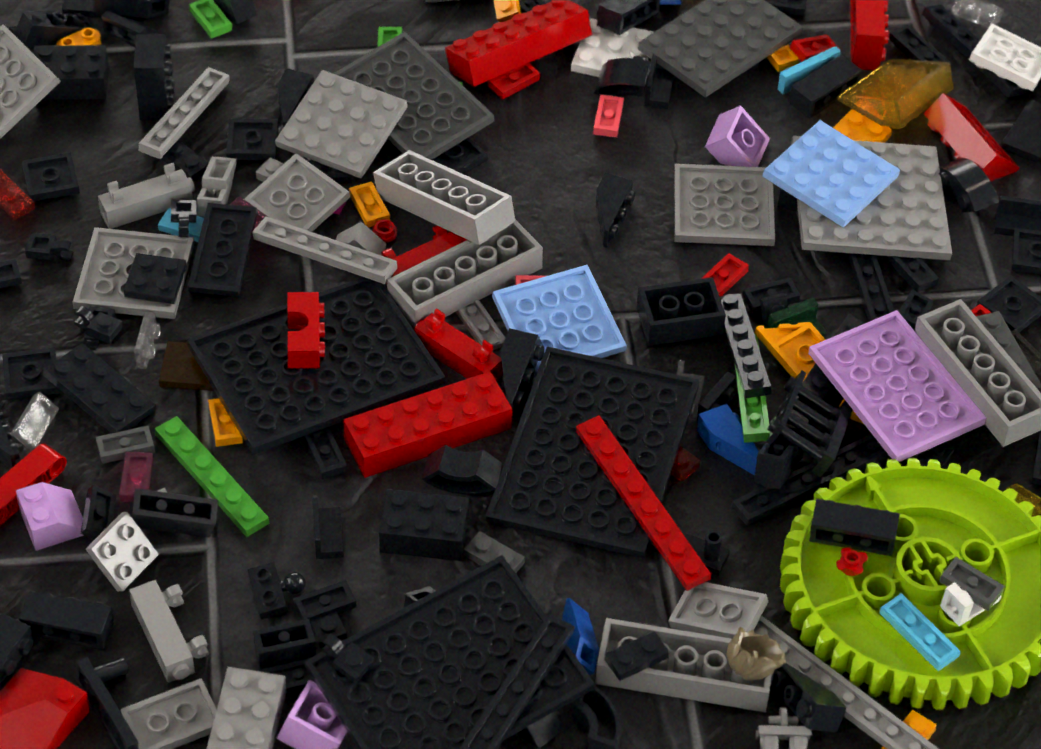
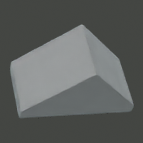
(363, 238)

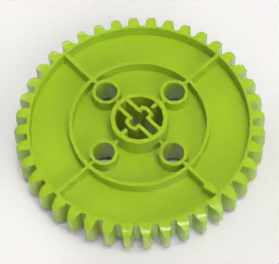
(939, 519)

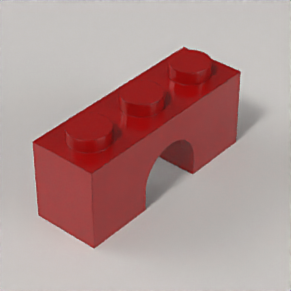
(304, 345)

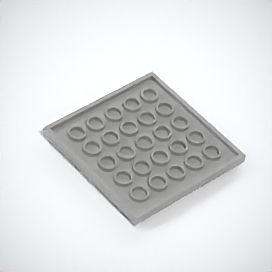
(899, 222)

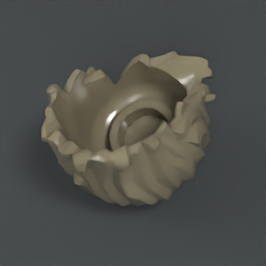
(754, 655)

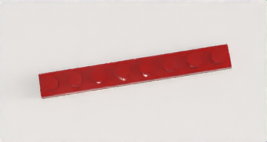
(643, 503)

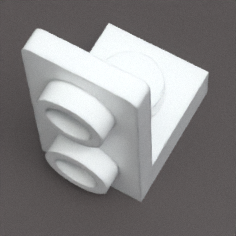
(959, 604)

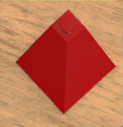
(39, 711)

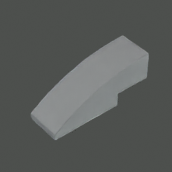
(216, 183)

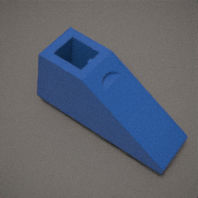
(724, 436)
(583, 640)

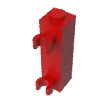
(441, 242)
(456, 348)

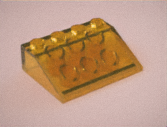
(899, 91)

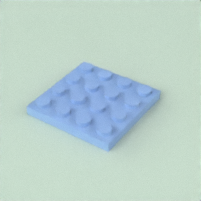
(831, 173)
(563, 312)

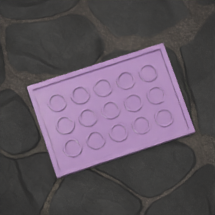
(897, 386)

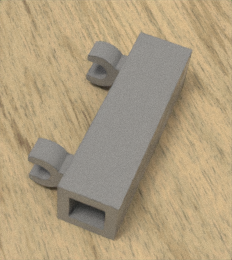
(144, 198)
(162, 631)

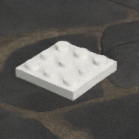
(605, 45)
(1009, 57)

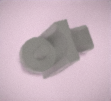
(771, 735)

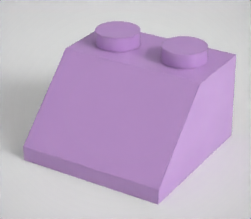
(737, 139)
(49, 514)
(312, 722)

